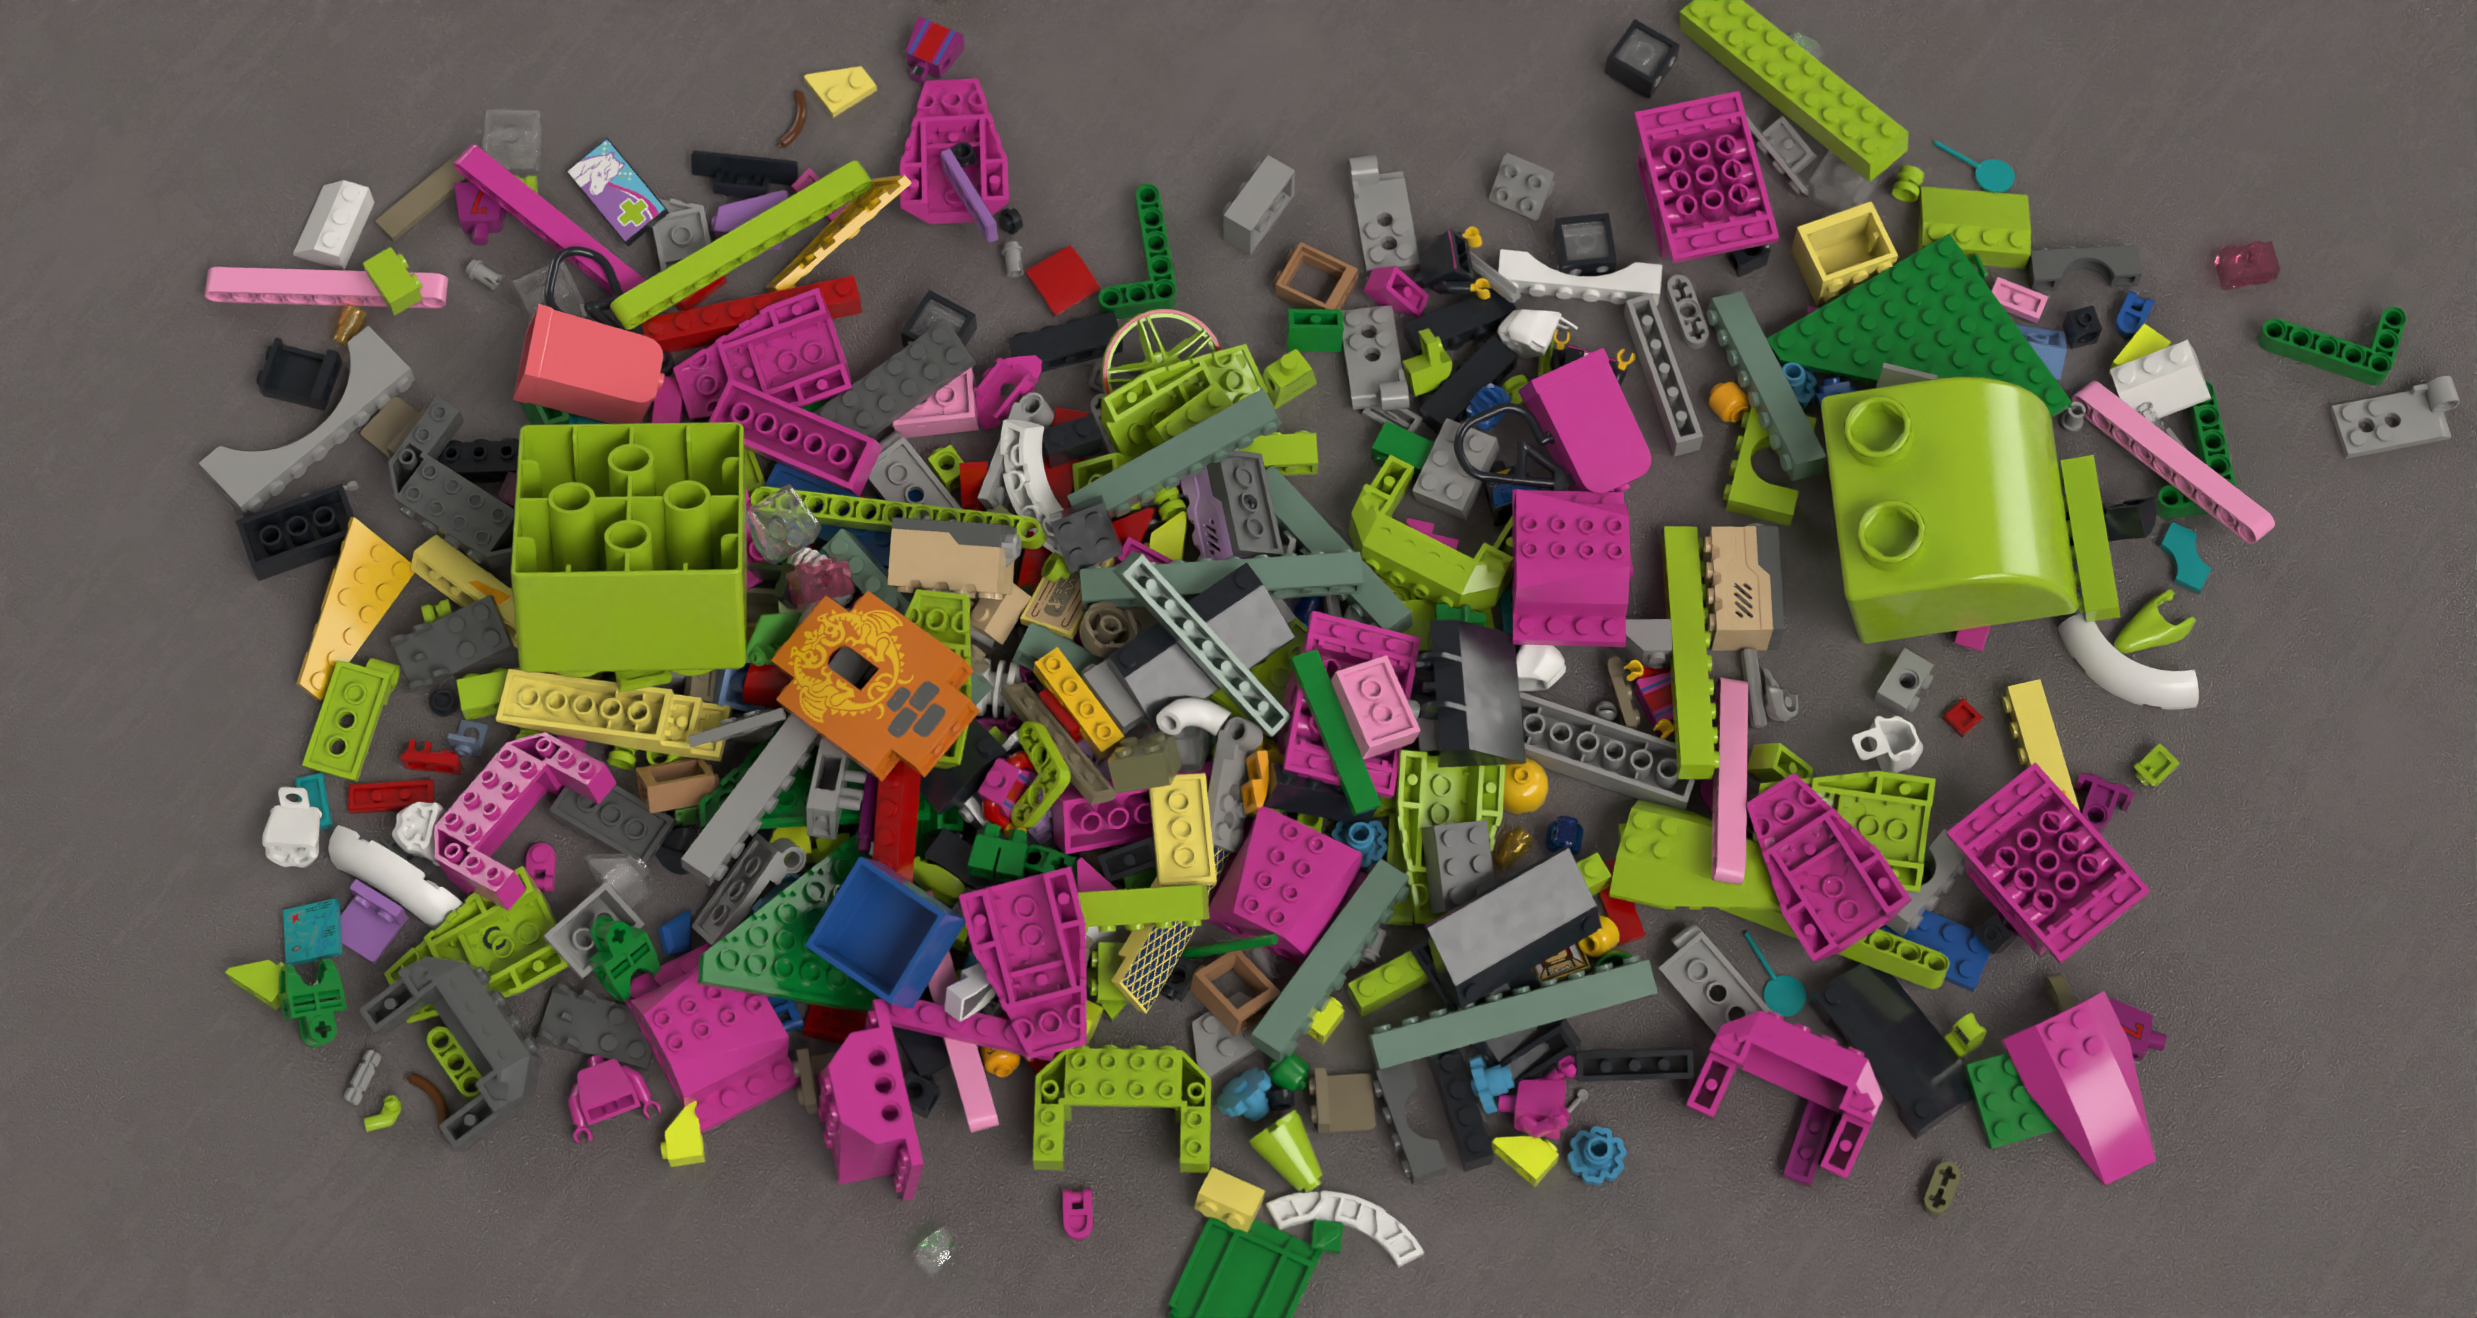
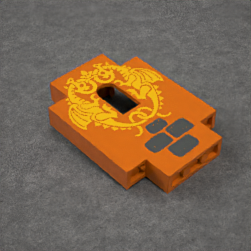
(903, 711)

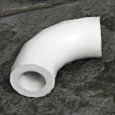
(1192, 712)

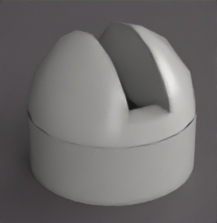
(1606, 714)

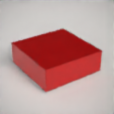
(1962, 718)

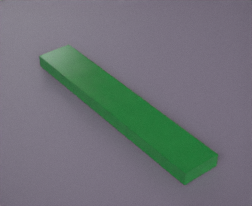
(1335, 732)

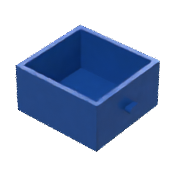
(886, 933)

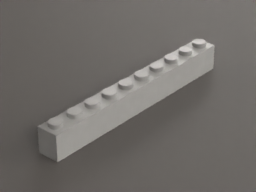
(763, 783)

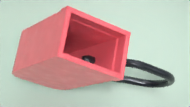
(587, 363)

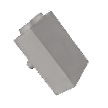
(830, 791)

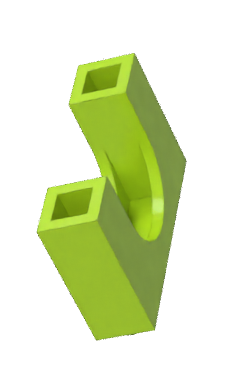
(1748, 492)

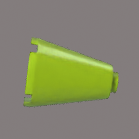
(1289, 1152)

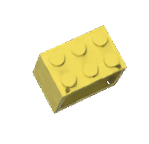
(1842, 251)

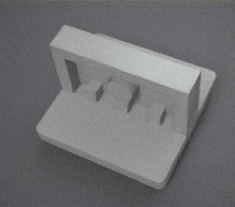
(1522, 186)

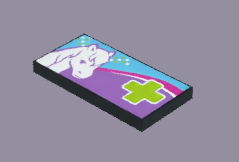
(617, 192)

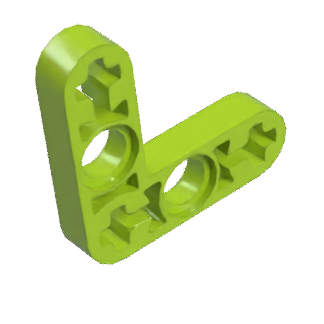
(1052, 775)

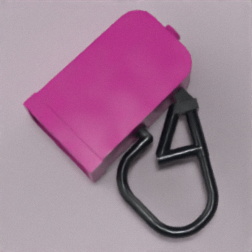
(1581, 422)

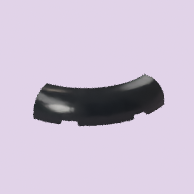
(2128, 520)

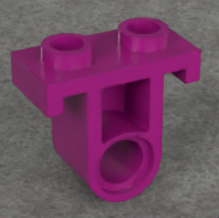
(2102, 798)

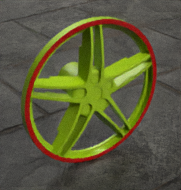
(1158, 358)

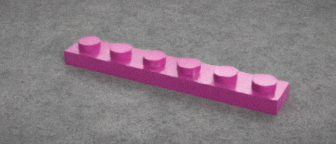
(976, 1029)

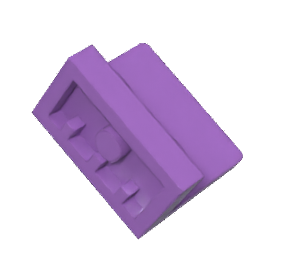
(370, 922)

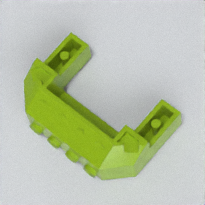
(1418, 560)
(1122, 1080)

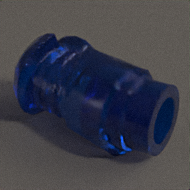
(1305, 607)

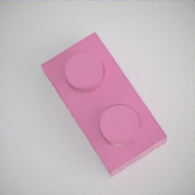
(2019, 300)

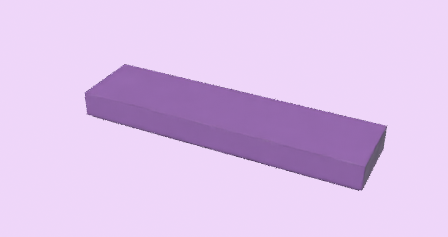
(969, 196)

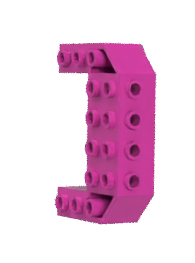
(500, 801)
(1801, 1064)

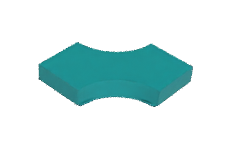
(2189, 568)

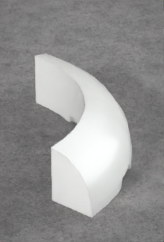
(1026, 475)
(2121, 674)
(391, 876)

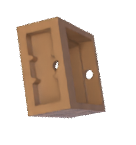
(1322, 261)
(675, 784)
(1250, 1013)

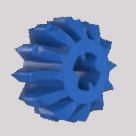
(1486, 398)

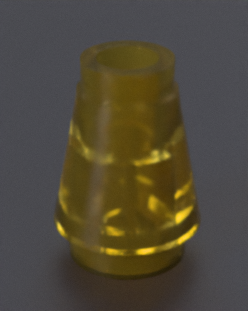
(349, 324)
(1514, 846)

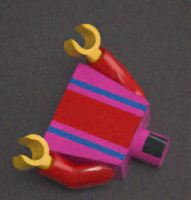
(1654, 695)
(1004, 787)

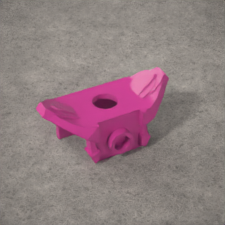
(1019, 371)

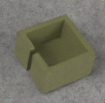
(1144, 763)

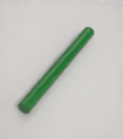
(1230, 946)

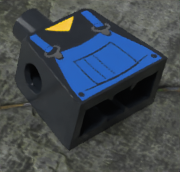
(1500, 494)

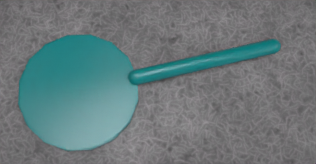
(1991, 174)
(1782, 993)

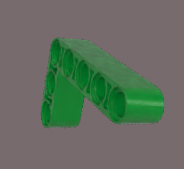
(1154, 259)
(2338, 348)
(2214, 458)

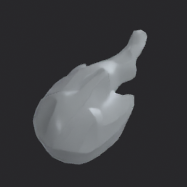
(1779, 703)

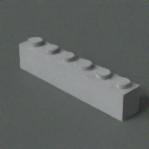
(1663, 375)

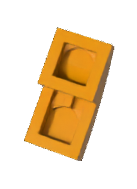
(1255, 790)

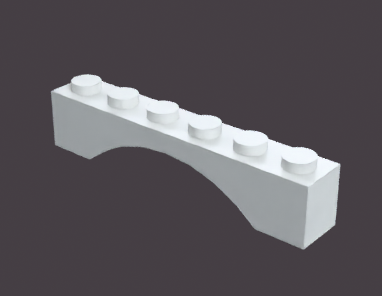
(1617, 287)

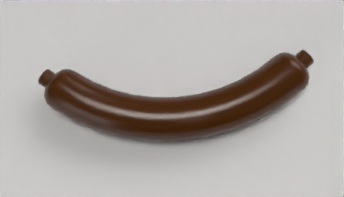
(801, 112)
(435, 1095)

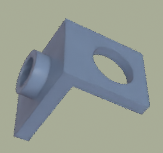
(466, 745)

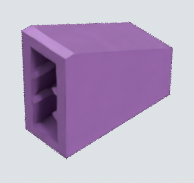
(737, 213)

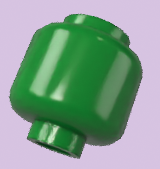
(1289, 1073)

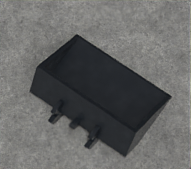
(1473, 695)

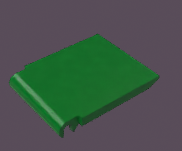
(1244, 1273)

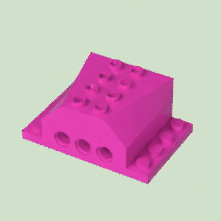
(1703, 178)
(1570, 568)
(1341, 646)
(2045, 865)
(1285, 884)
(711, 1041)
(869, 1108)

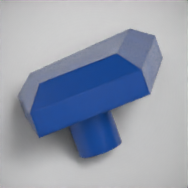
(676, 934)

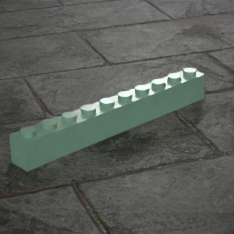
(1282, 576)
(1512, 1013)

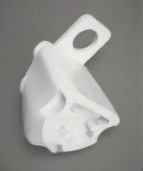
(1531, 331)
(1539, 667)
(1892, 743)
(416, 829)
(292, 831)

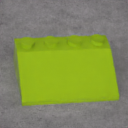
(1979, 222)

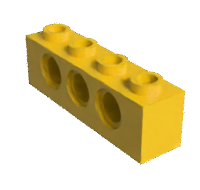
(1074, 695)

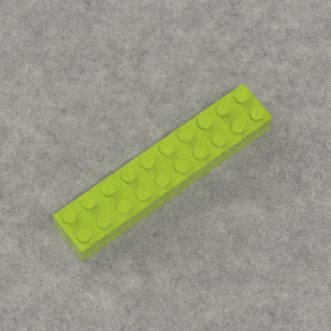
(1796, 84)

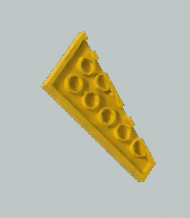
(842, 227)
(356, 599)

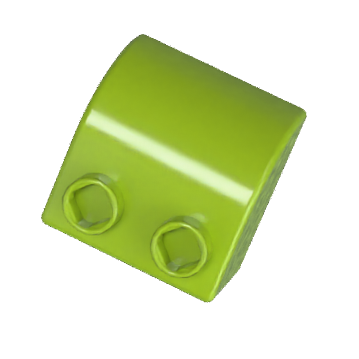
(1947, 507)
(630, 548)

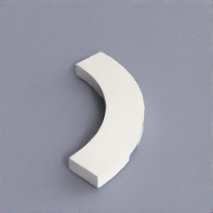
(1352, 1212)

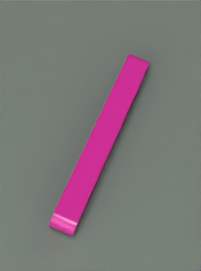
(540, 216)

